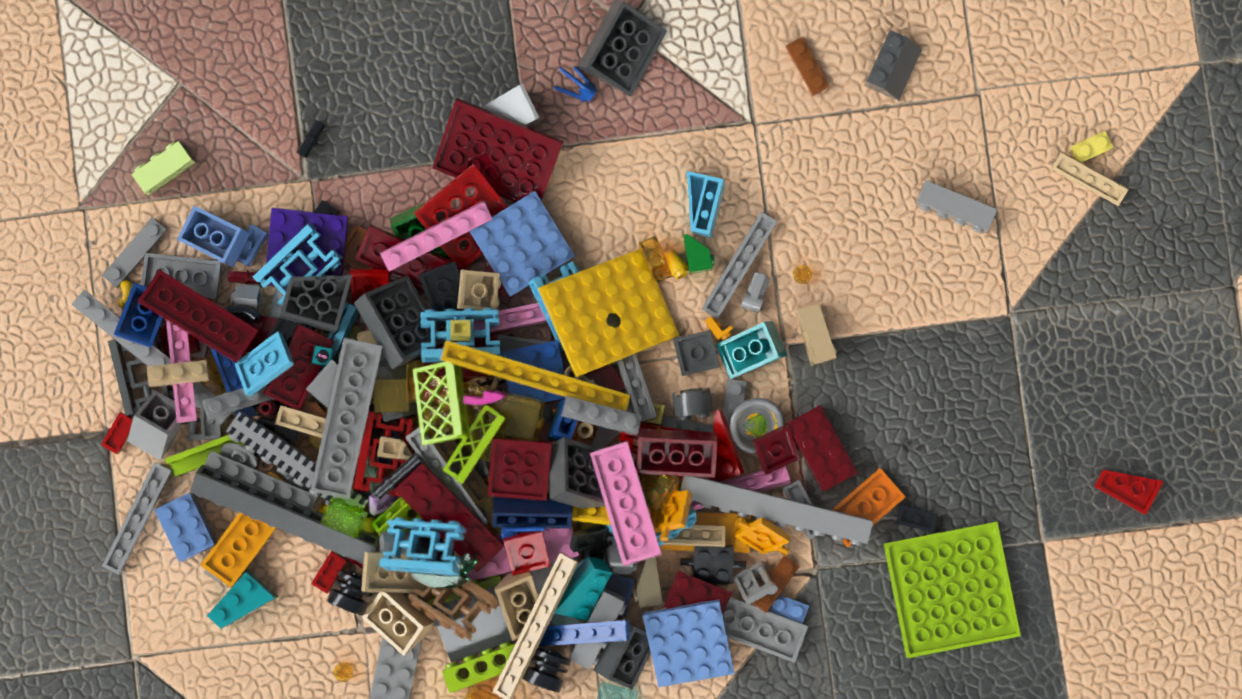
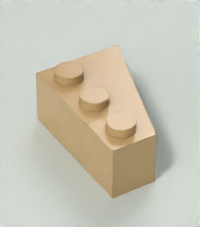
(816, 334)

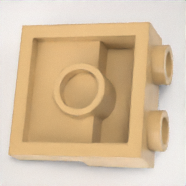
(478, 290)

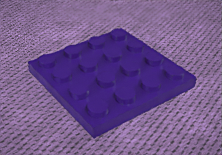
(288, 223)

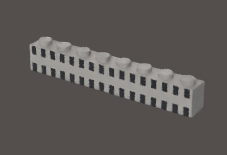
(282, 454)

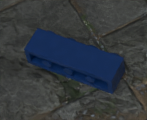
(531, 513)

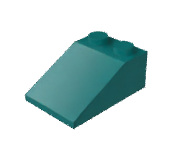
(751, 349)

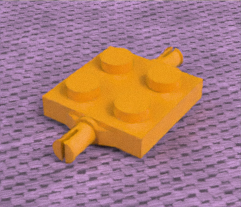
(674, 513)
(762, 536)

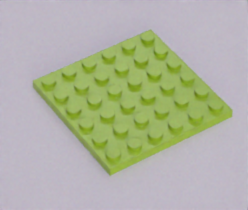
(951, 589)

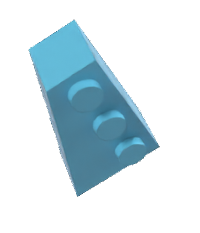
(704, 202)

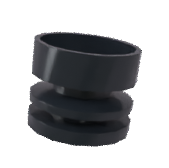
(350, 593)
(546, 669)

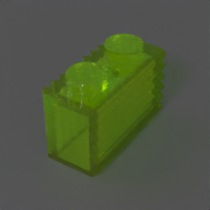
(344, 517)

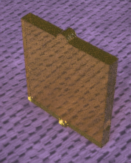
(391, 396)

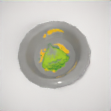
(753, 420)

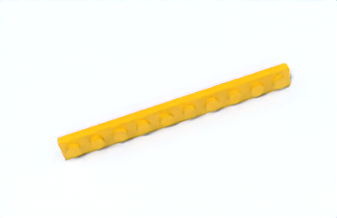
(532, 376)

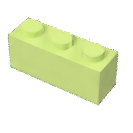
(162, 167)

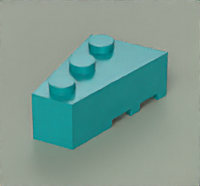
(584, 589)
(241, 599)

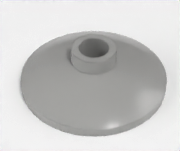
(239, 454)

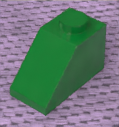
(697, 256)

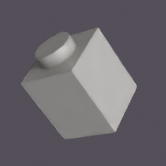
(247, 295)

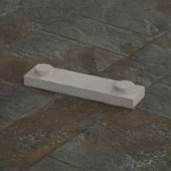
(134, 252)

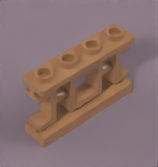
(442, 613)

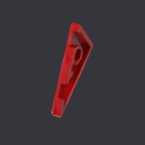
(727, 458)

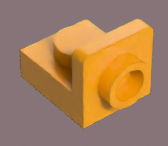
(715, 327)

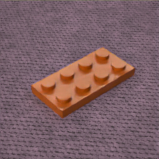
(871, 499)

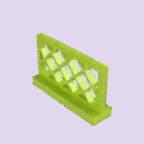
(455, 396)

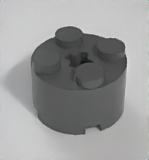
(692, 402)
(614, 560)

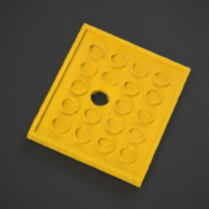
(584, 301)

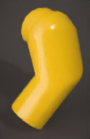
(126, 288)

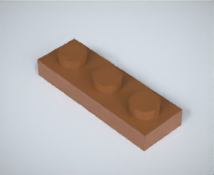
(807, 66)
(781, 576)

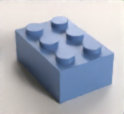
(213, 236)
(186, 526)

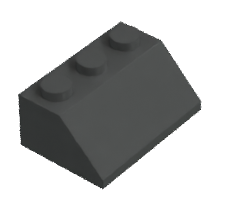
(893, 65)
(625, 660)

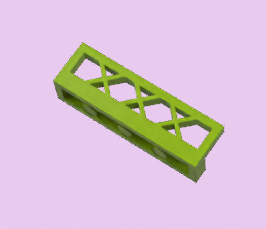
(477, 452)
(195, 457)

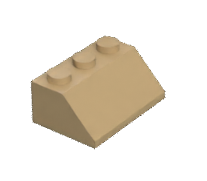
(516, 598)
(398, 621)

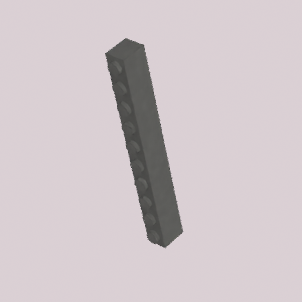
(279, 513)

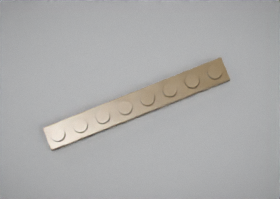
(535, 626)

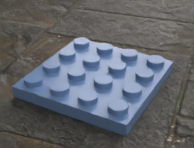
(522, 243)
(688, 643)

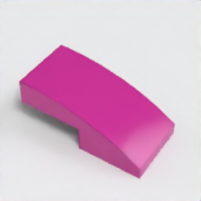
(488, 397)

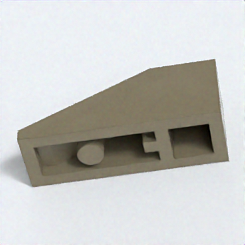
(648, 585)

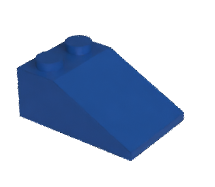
(137, 321)

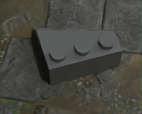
(316, 301)
(573, 475)

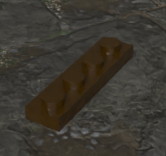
(474, 482)

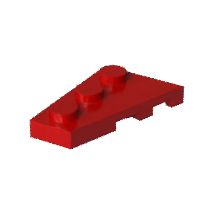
(1129, 489)

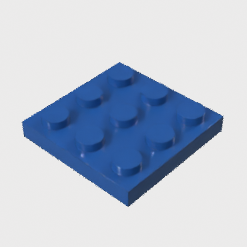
(542, 356)

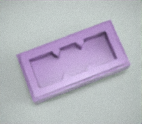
(378, 506)

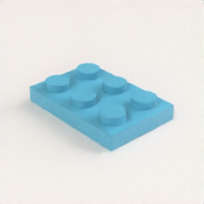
(264, 363)

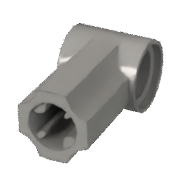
(754, 296)

